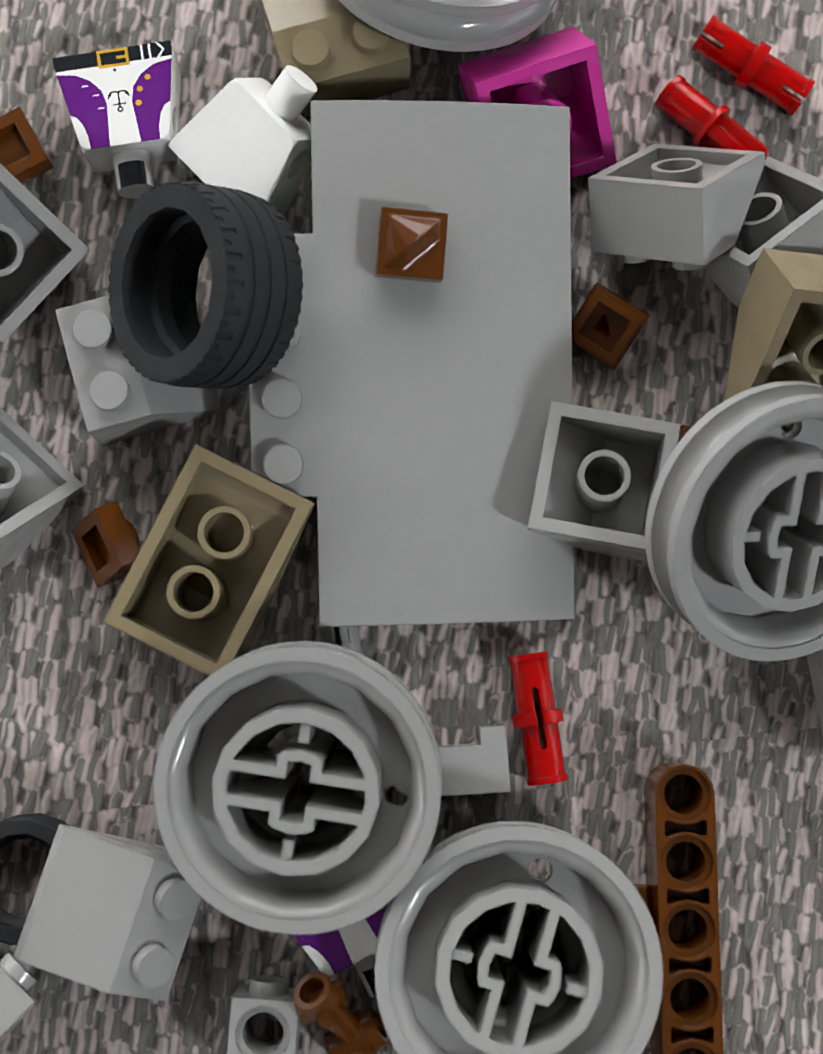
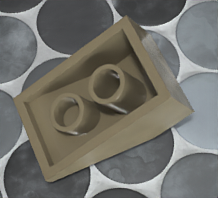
(336, 50)
(779, 323)
(210, 563)

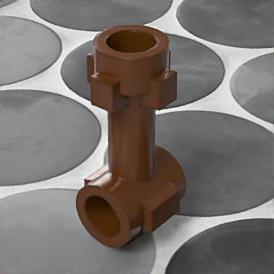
(349, 1032)

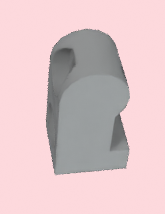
(475, 766)

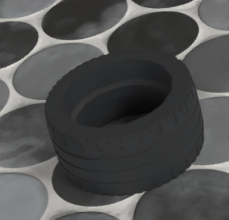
(251, 295)

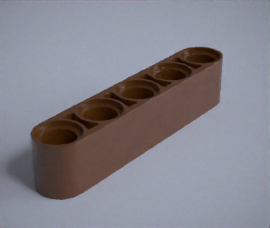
(696, 890)

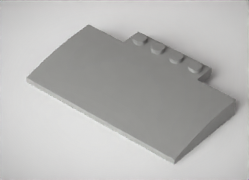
(423, 399)

